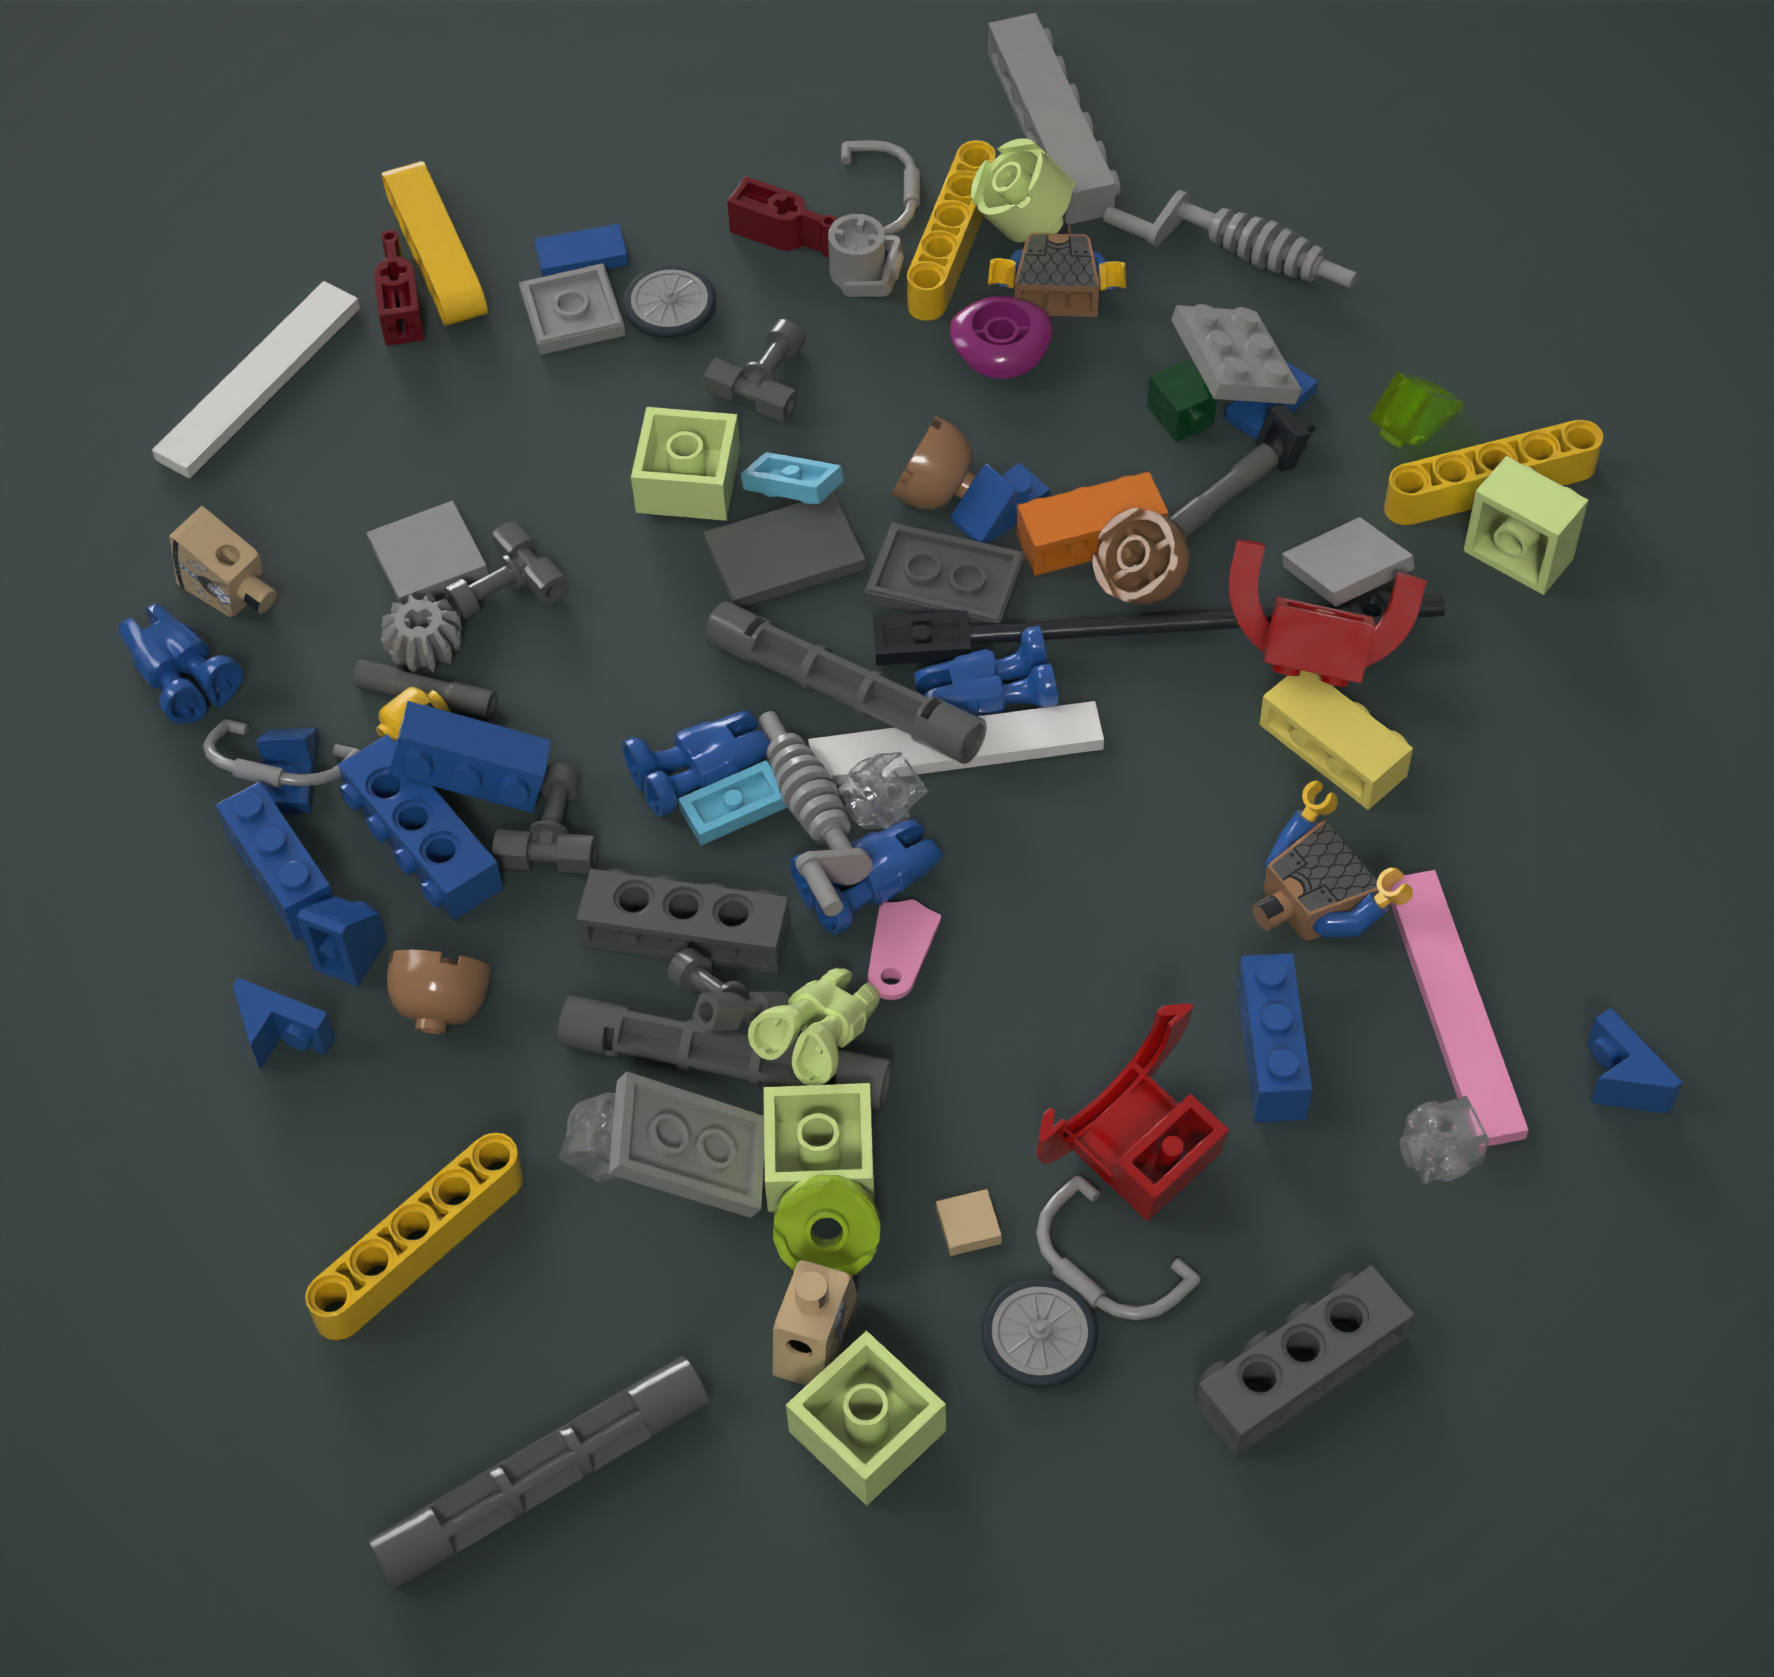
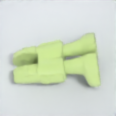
(825, 1016)

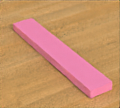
(1457, 1009)

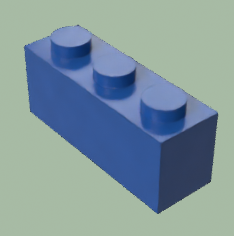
(470, 757)
(273, 854)
(1274, 1038)

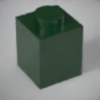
(1181, 400)

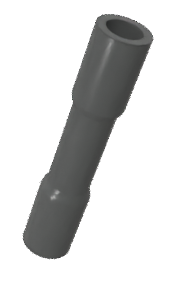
(1241, 476)
(394, 681)

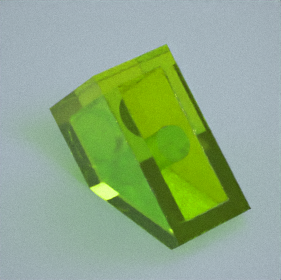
(1413, 410)

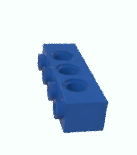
(469, 873)

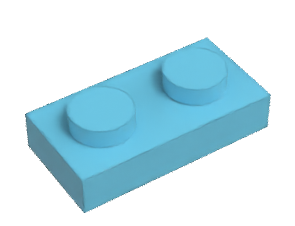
(792, 478)
(732, 803)

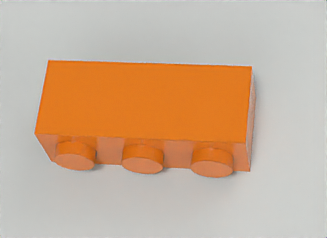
(1067, 526)

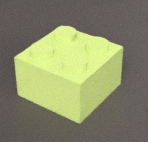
(686, 463)
(1525, 525)
(817, 1133)
(866, 1417)

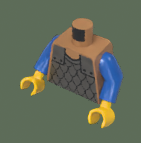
(1058, 273)
(1319, 880)

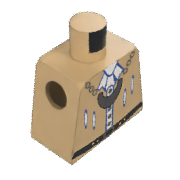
(218, 565)
(813, 1313)

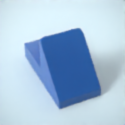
(992, 501)
(297, 754)
(275, 1016)
(1636, 1073)

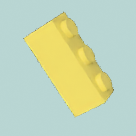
(1336, 737)

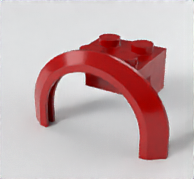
(1316, 636)
(1137, 1131)

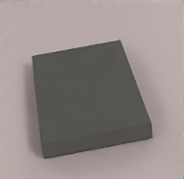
(784, 551)
(944, 573)

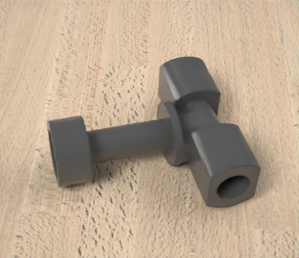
(757, 379)
(518, 567)
(547, 837)
(720, 1004)

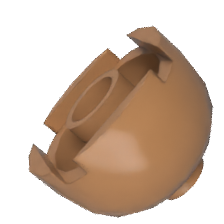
(937, 468)
(1141, 557)
(436, 988)

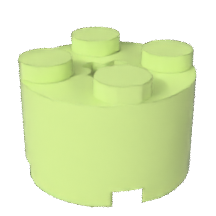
(1022, 191)

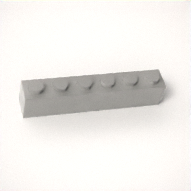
(1052, 112)

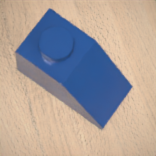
(342, 937)

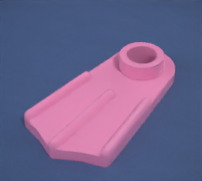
(901, 946)

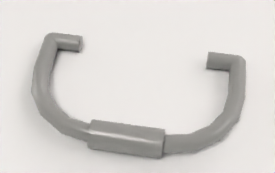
(912, 176)
(265, 773)
(1078, 1281)

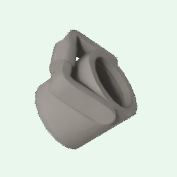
(858, 256)

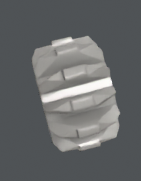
(421, 633)

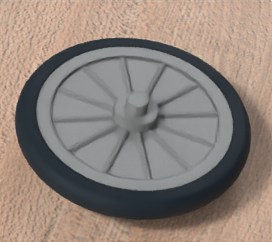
(669, 301)
(1039, 1333)

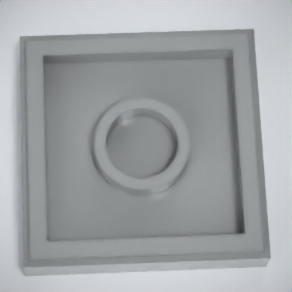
(572, 309)
(427, 552)
(1347, 561)

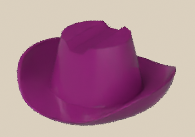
(1001, 335)

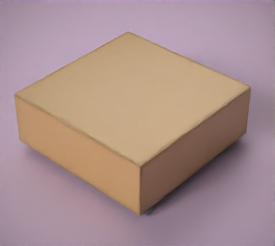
(968, 1222)

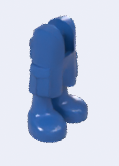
(175, 648)
(976, 678)
(707, 751)
(897, 862)

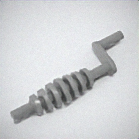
(1250, 237)
(816, 804)

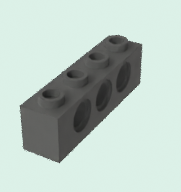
(657, 932)
(1249, 1416)

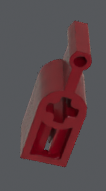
(776, 218)
(397, 294)

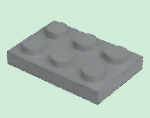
(1235, 354)
(687, 1145)

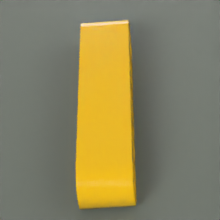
(947, 236)
(434, 243)
(1450, 480)
(410, 1259)

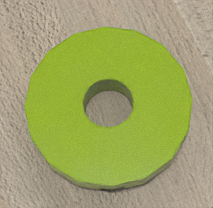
(827, 1198)

